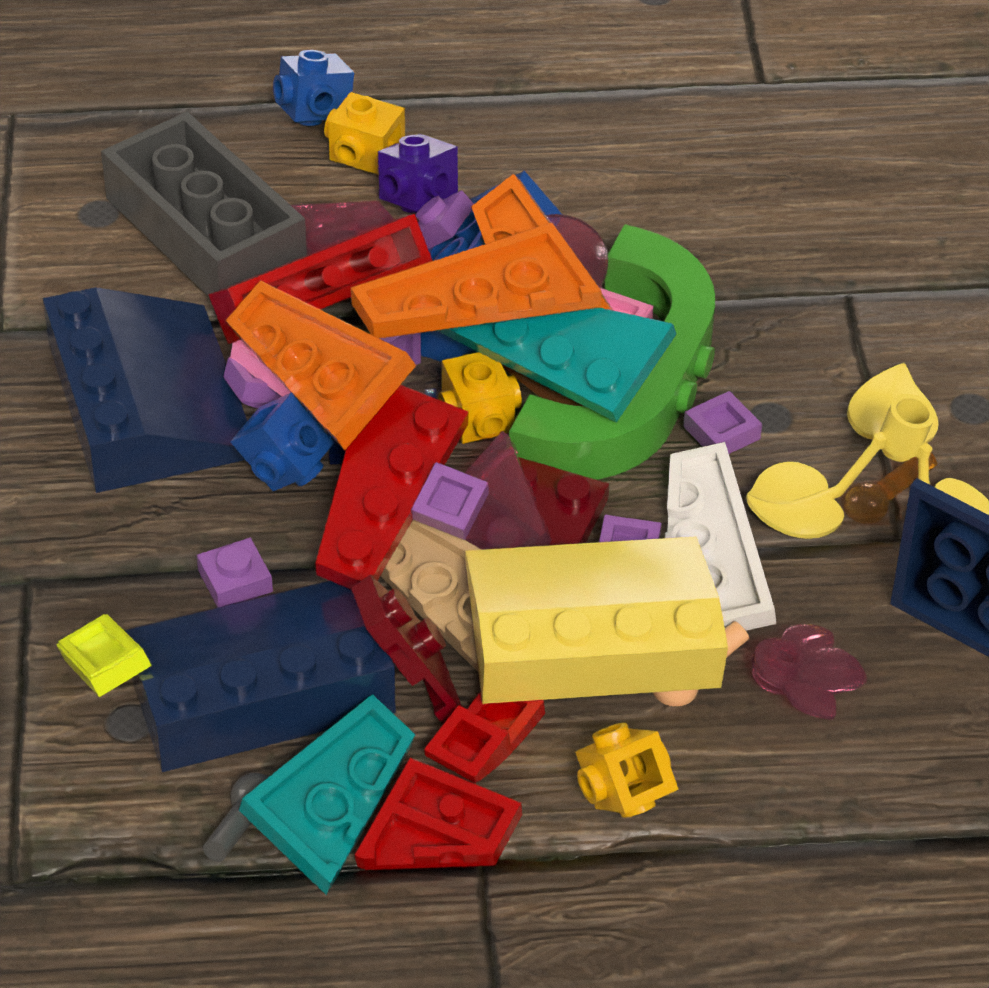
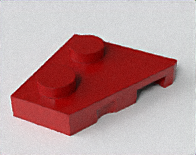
(438, 823)

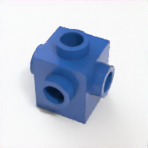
(312, 85)
(283, 443)

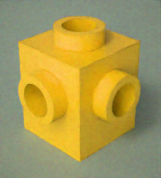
(362, 129)
(482, 390)
(625, 770)

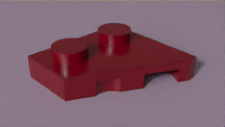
(566, 501)
(409, 642)

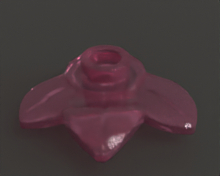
(807, 669)

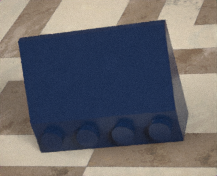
(142, 385)
(945, 566)
(257, 673)

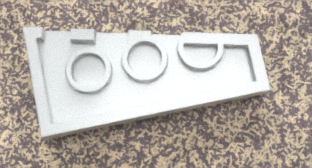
(709, 505)

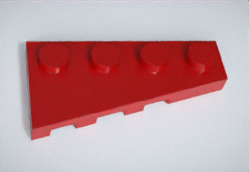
(382, 481)

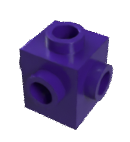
(417, 171)

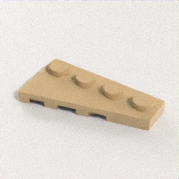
(434, 580)

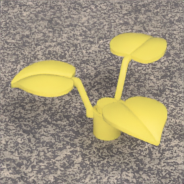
(897, 420)

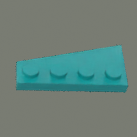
(583, 354)

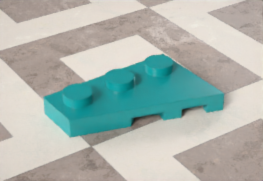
(330, 790)

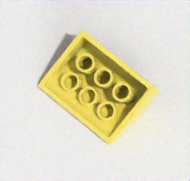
(595, 619)

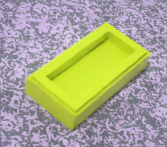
(103, 654)

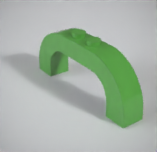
(594, 446)

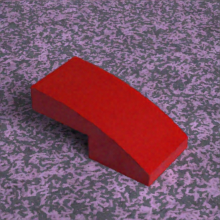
(483, 735)

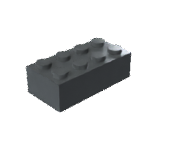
(201, 204)

